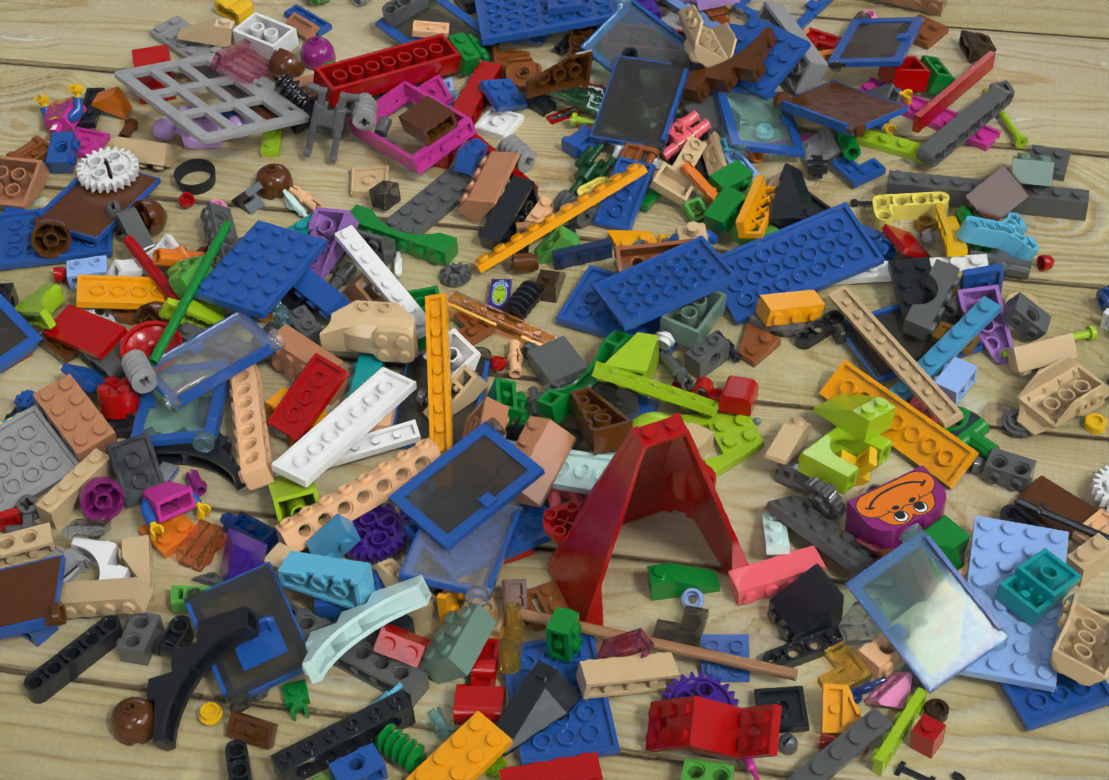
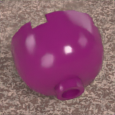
(316, 52)
(101, 498)

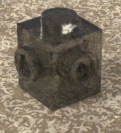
(385, 195)

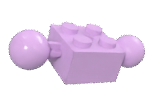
(165, 130)

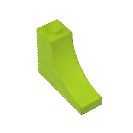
(40, 306)
(198, 313)

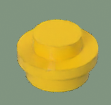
(210, 713)

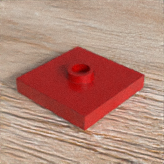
(905, 242)

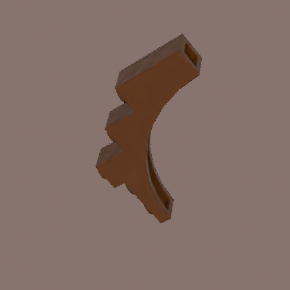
(723, 77)

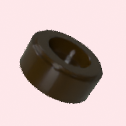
(937, 709)

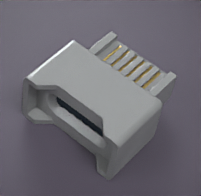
(75, 563)

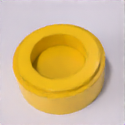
(1095, 423)

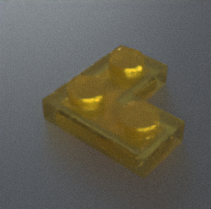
(847, 667)

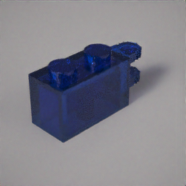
(250, 527)

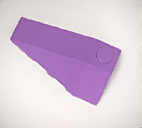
(324, 225)
(996, 334)

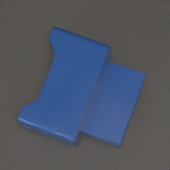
(578, 142)

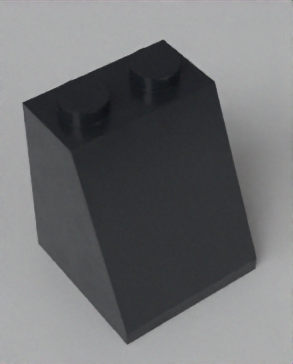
(806, 605)

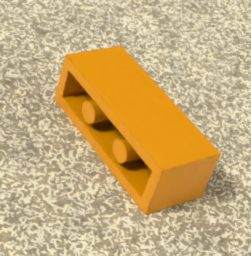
(789, 307)

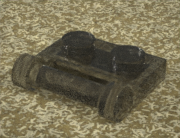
(91, 527)

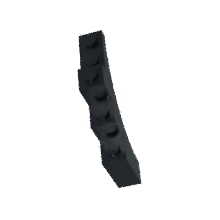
(216, 461)
(191, 663)

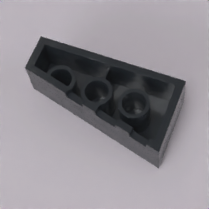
(512, 207)

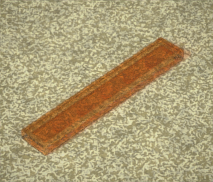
(498, 319)

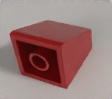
(150, 56)

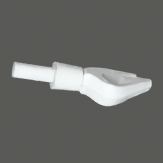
(397, 270)

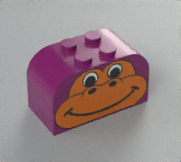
(895, 506)

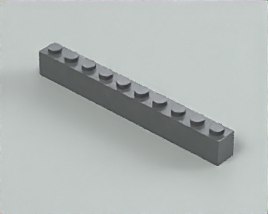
(1043, 200)

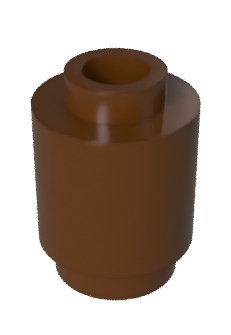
(524, 263)

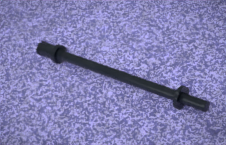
(1056, 517)

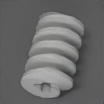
(365, 112)
(515, 144)
(139, 371)

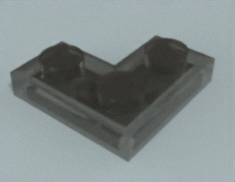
(686, 632)

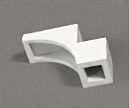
(132, 267)
(103, 556)

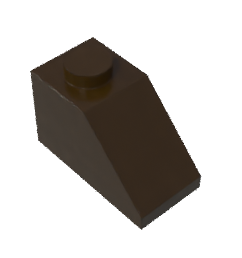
(551, 284)

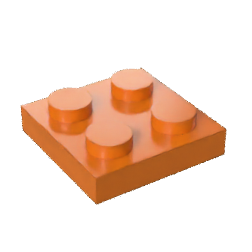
(175, 532)

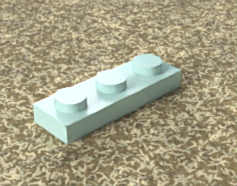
(775, 535)

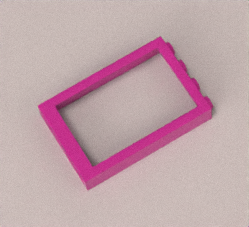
(428, 154)

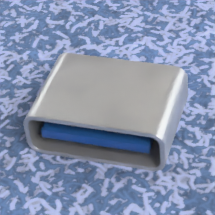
(169, 471)

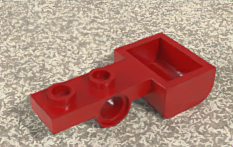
(735, 398)
(482, 692)

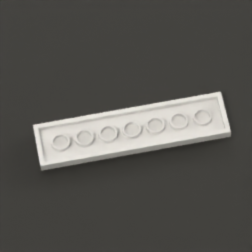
(344, 427)

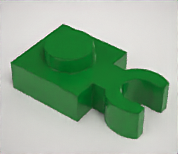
(296, 698)

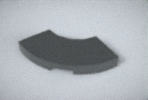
(787, 330)

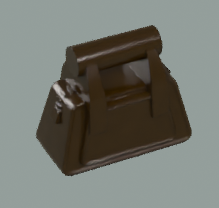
(975, 45)

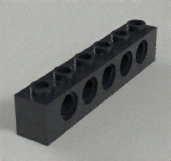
(342, 738)

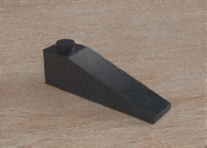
(791, 198)
(536, 704)

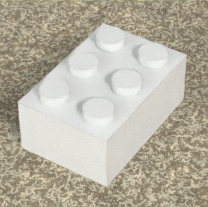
(266, 35)

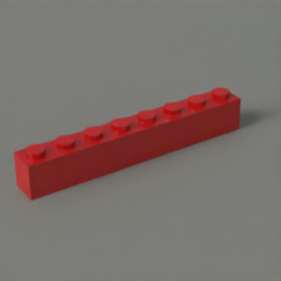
(472, 100)

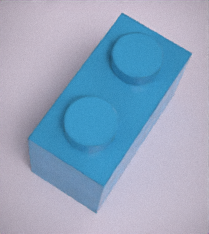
(334, 538)

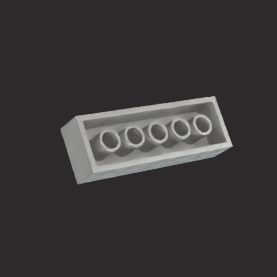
(812, 65)

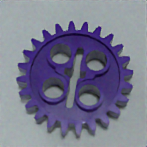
(379, 534)
(699, 685)

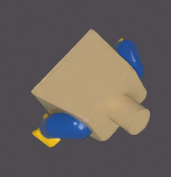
(691, 231)

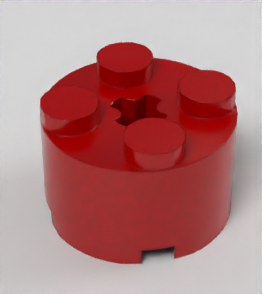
(117, 398)

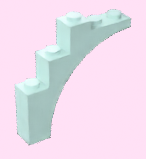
(383, 606)

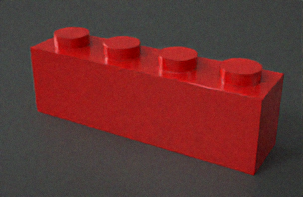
(579, 767)

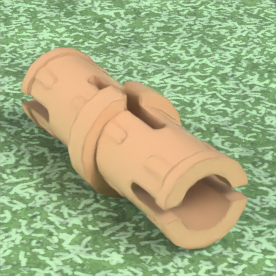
(305, 198)
(515, 358)

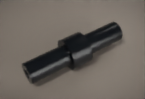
(732, 352)

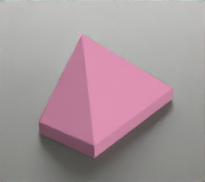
(893, 692)

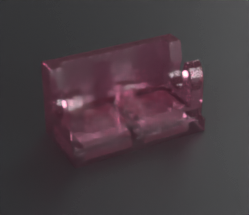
(626, 645)

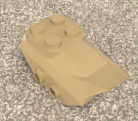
(705, 44)
(373, 329)
(1058, 395)
(1081, 643)

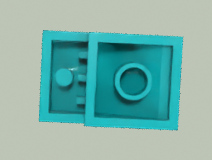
(1037, 586)

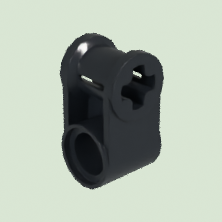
(177, 635)

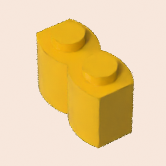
(234, 9)

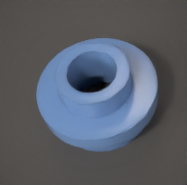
(692, 592)

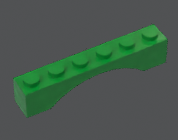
(430, 247)
(555, 403)

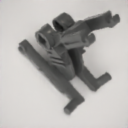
(330, 118)

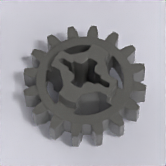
(824, 497)

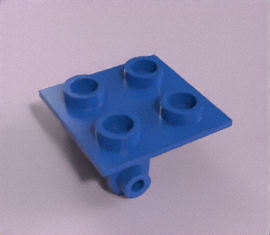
(727, 643)
(262, 648)

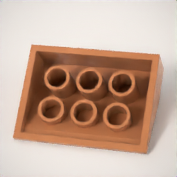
(21, 181)

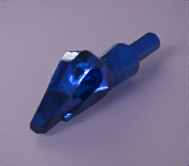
(865, 688)

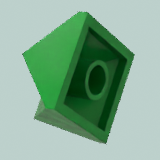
(950, 539)

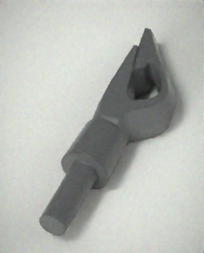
(209, 579)

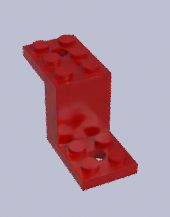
(713, 728)

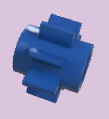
(24, 400)

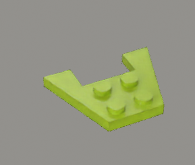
(734, 437)

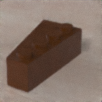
(598, 420)

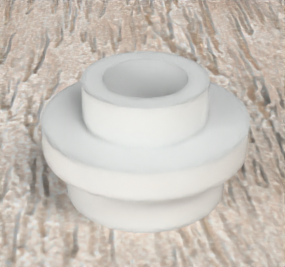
(665, 340)

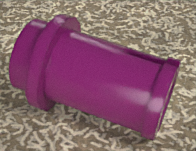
(196, 482)

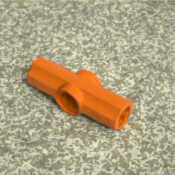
(169, 257)

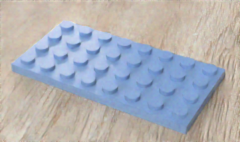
(994, 556)

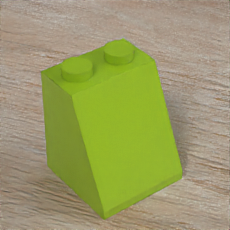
(638, 356)
(291, 497)

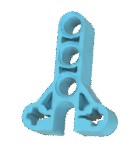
(1003, 235)

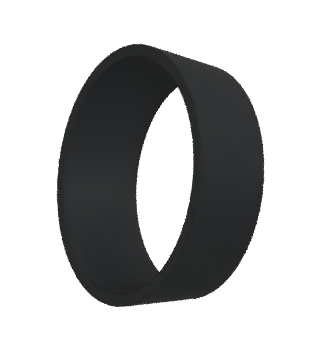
(192, 166)

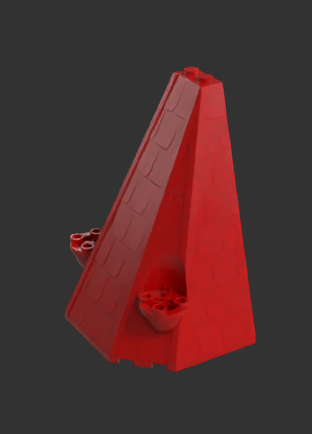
(648, 474)

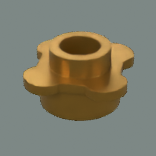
(925, 222)

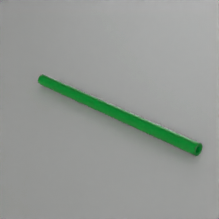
(189, 294)

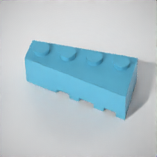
(328, 578)

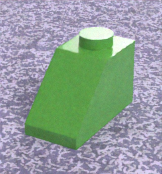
(558, 239)

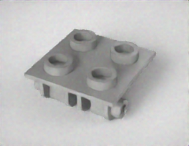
(821, 144)

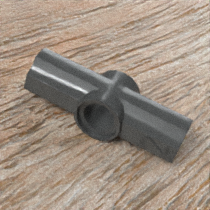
(1012, 266)

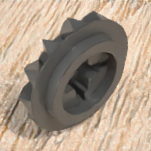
(455, 279)
(1009, 424)

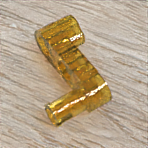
(512, 640)

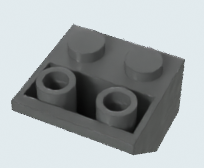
(383, 246)

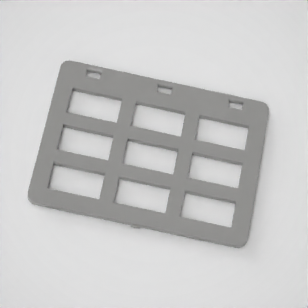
(262, 95)

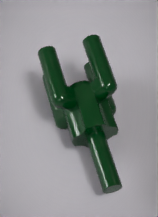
(588, 168)

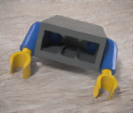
(894, 94)

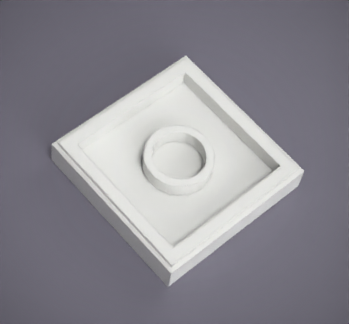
(498, 124)

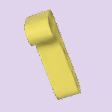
(905, 207)

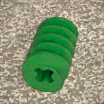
(400, 748)

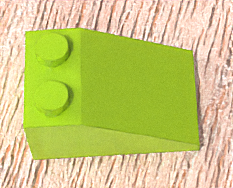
(858, 414)

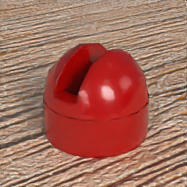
(186, 200)
(1045, 262)
(60, 274)
(497, 363)

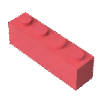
(771, 575)

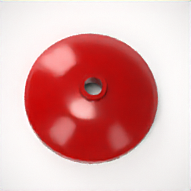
(146, 336)

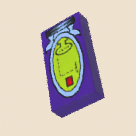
(499, 292)

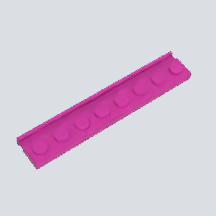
(982, 139)

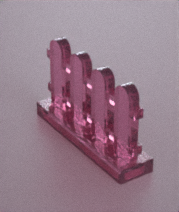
(241, 61)

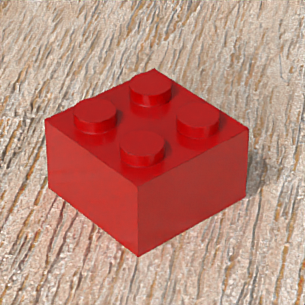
(909, 75)

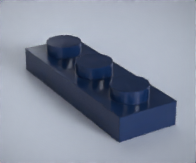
(582, 254)

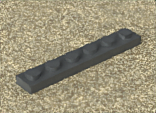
(845, 747)

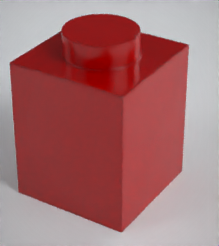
(927, 736)

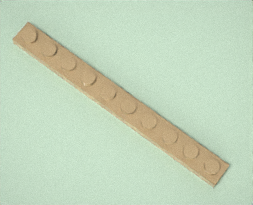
(896, 357)

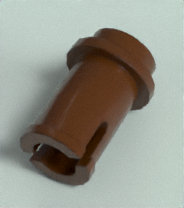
(130, 126)

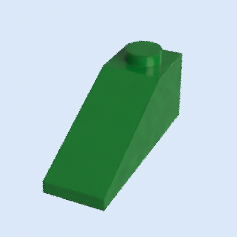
(672, 579)

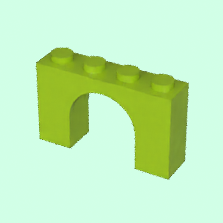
(823, 463)

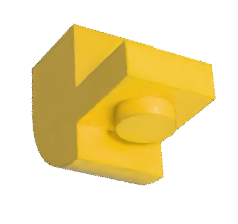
(865, 461)

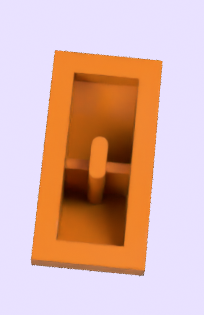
(113, 102)

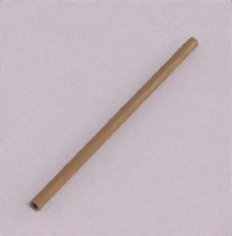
(678, 648)

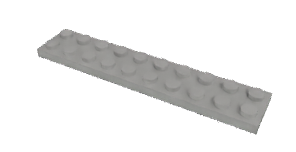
(167, 34)

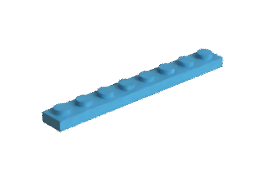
(952, 342)

